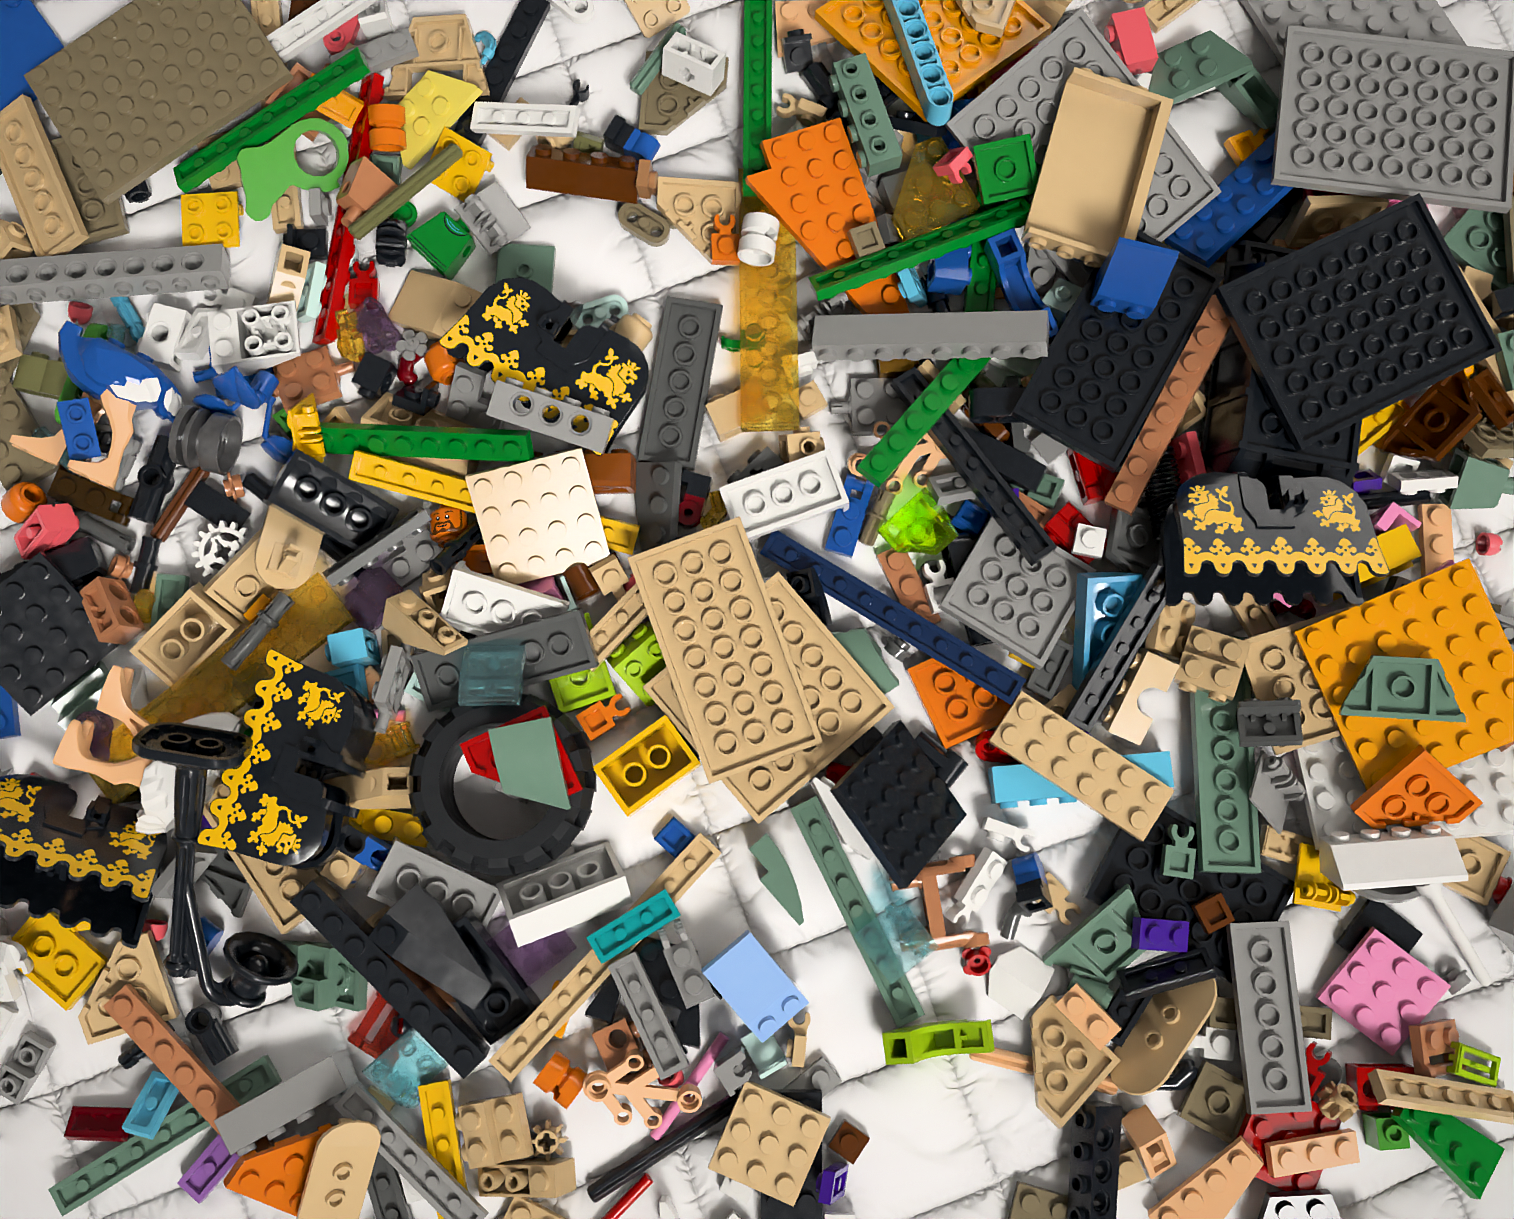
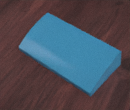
(1099, 605)

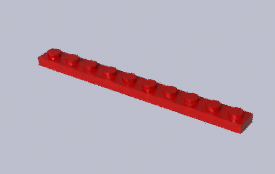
(342, 241)

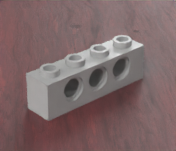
(503, 408)

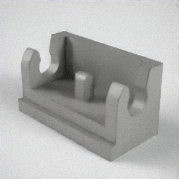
(730, 1074)

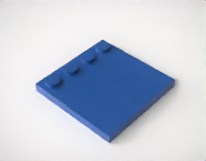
(24, 44)

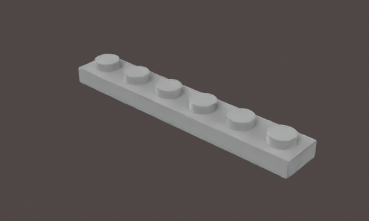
(411, 1158)

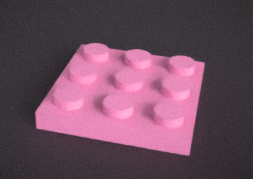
(1382, 990)

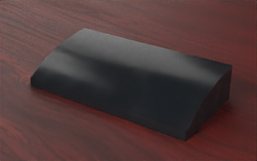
(329, 502)
(510, 998)

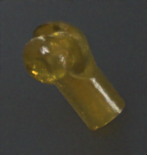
(717, 513)
(144, 602)

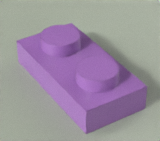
(208, 1170)

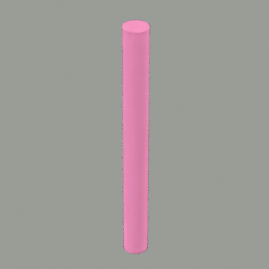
(694, 1078)

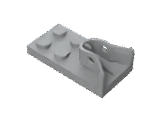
(450, 885)

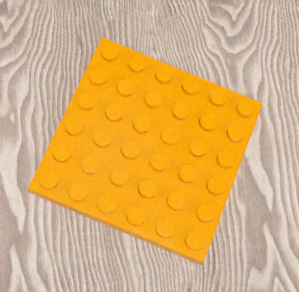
(965, 53)
(1428, 618)

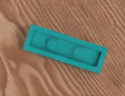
(633, 926)

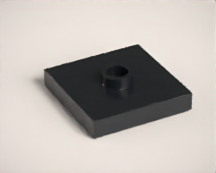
(1385, 921)

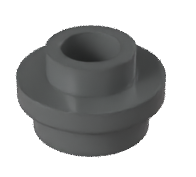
(898, 648)

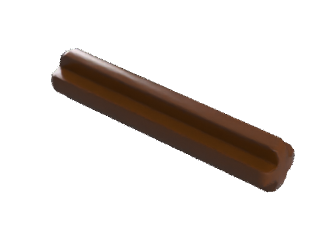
(176, 507)

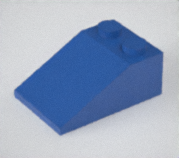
(1133, 278)

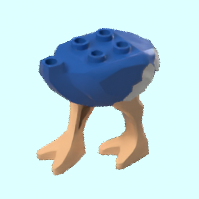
(115, 386)

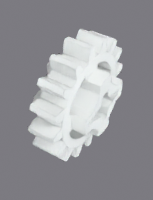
(218, 540)

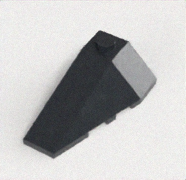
(427, 943)

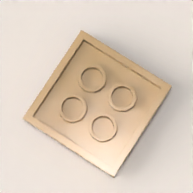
(769, 1142)

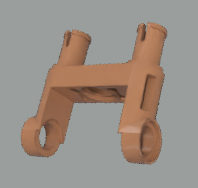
(927, 883)

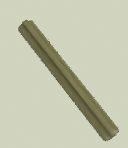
(405, 191)

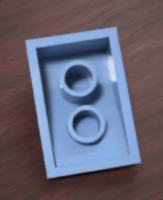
(755, 986)

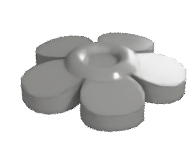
(412, 345)

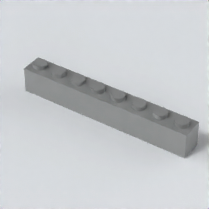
(931, 336)

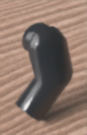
(1182, 1078)

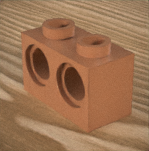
(111, 610)
(615, 1054)

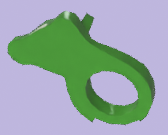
(272, 167)

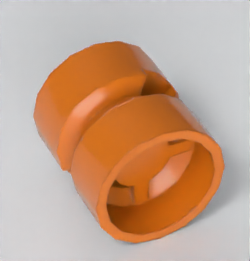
(387, 125)
(561, 1079)

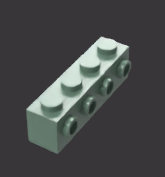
(866, 115)

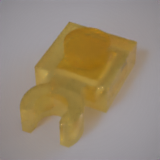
(349, 341)

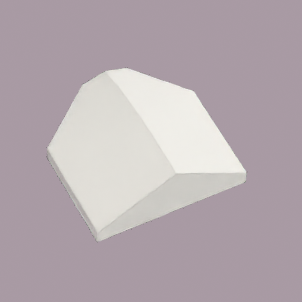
(1018, 980)

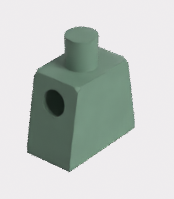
(1479, 482)

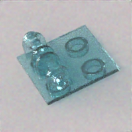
(896, 940)
(404, 1068)

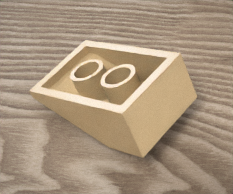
(431, 304)
(185, 635)

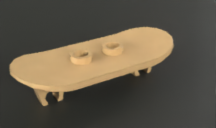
(286, 550)
(1162, 1037)
(340, 1171)

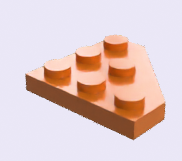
(954, 703)
(1415, 794)
(277, 1173)

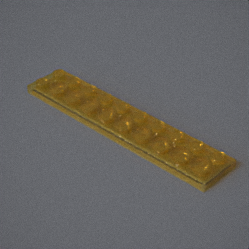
(769, 334)
(219, 688)

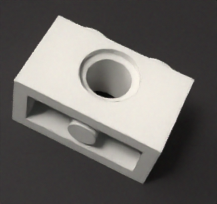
(159, 321)

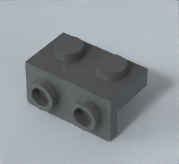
(1269, 722)

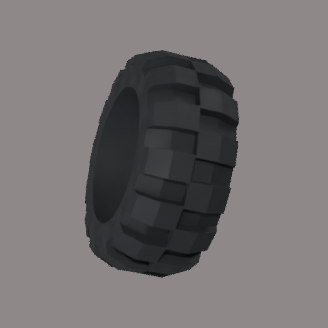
(436, 805)

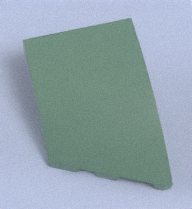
(868, 656)
(530, 762)
(325, 978)

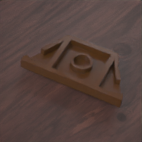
(1434, 421)

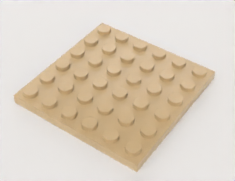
(837, 691)

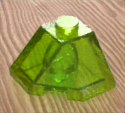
(919, 526)

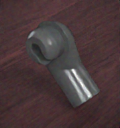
(1012, 921)

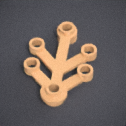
(903, 469)
(636, 1091)

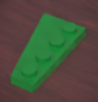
(1454, 1146)

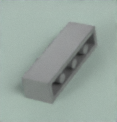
(281, 1105)

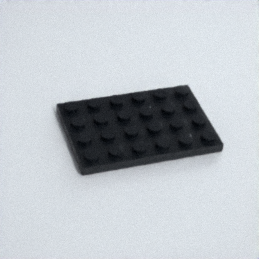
(1159, 896)

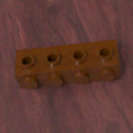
(582, 173)

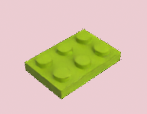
(583, 687)

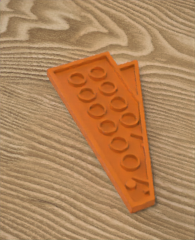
(818, 199)

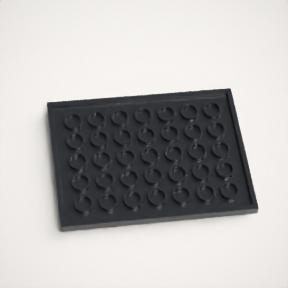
(1357, 321)

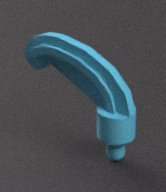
(489, 43)

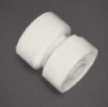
(758, 239)

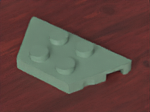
(1196, 67)
(1402, 691)
(1101, 941)

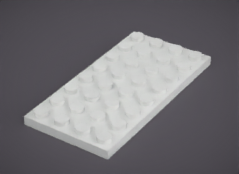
(1335, 784)

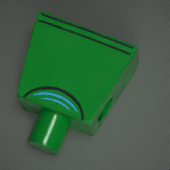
(443, 243)

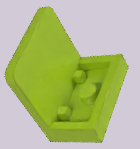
(638, 660)

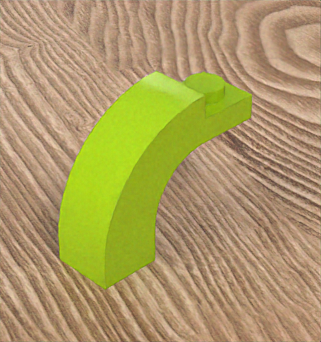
(936, 1039)

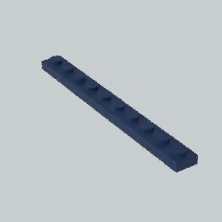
(896, 618)

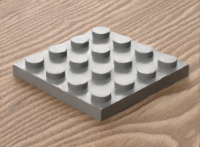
(1010, 599)

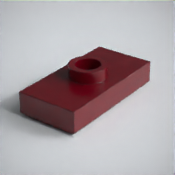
(97, 1124)

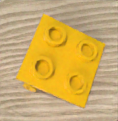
(465, 174)
(211, 219)
(304, 423)
(1315, 889)

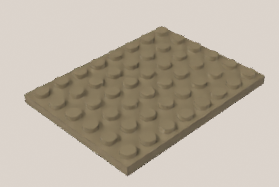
(154, 85)

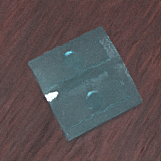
(492, 675)

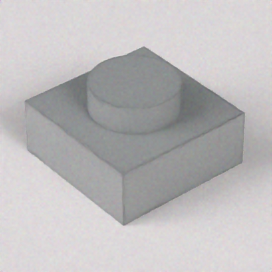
(319, 207)

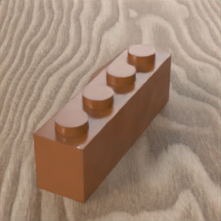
(610, 472)

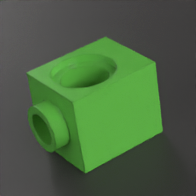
(1384, 1132)

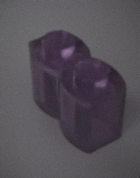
(369, 597)

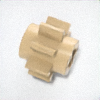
(1337, 1101)
(554, 1133)

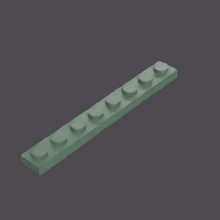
(852, 903)
(140, 1151)

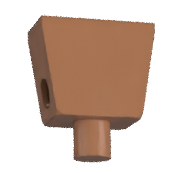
(362, 189)

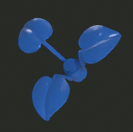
(237, 389)

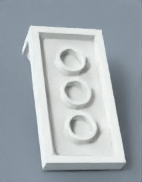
(786, 494)
(488, 604)

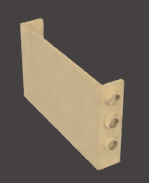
(1096, 167)

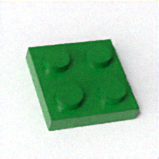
(1005, 169)

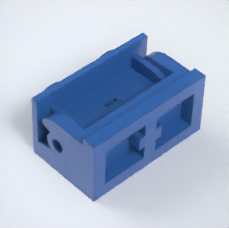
(78, 429)

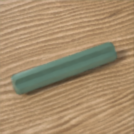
(653, 63)

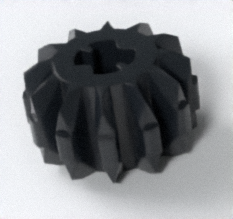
(391, 242)

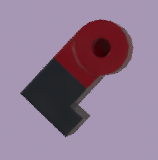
(695, 498)

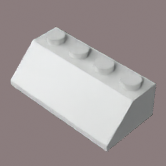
(1391, 858)
(564, 893)

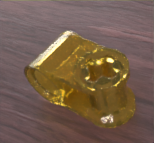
(393, 745)

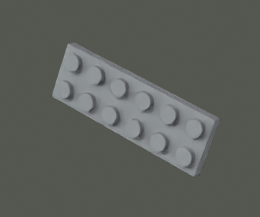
(1268, 1018)

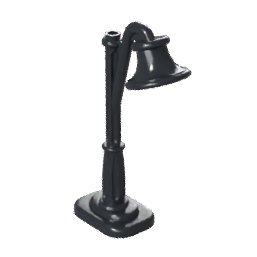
(253, 956)

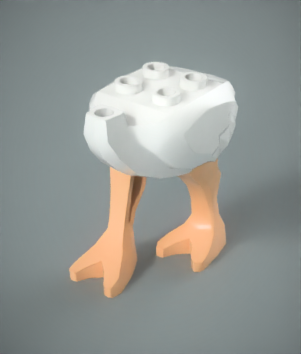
(153, 777)

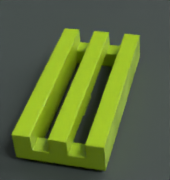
(1459, 1060)

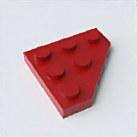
(481, 758)

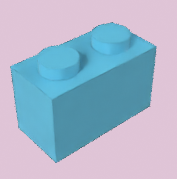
(353, 648)

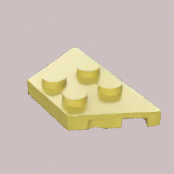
(429, 107)

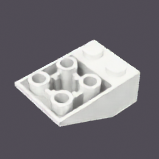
(253, 337)
(842, 824)

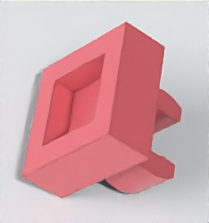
(952, 162)

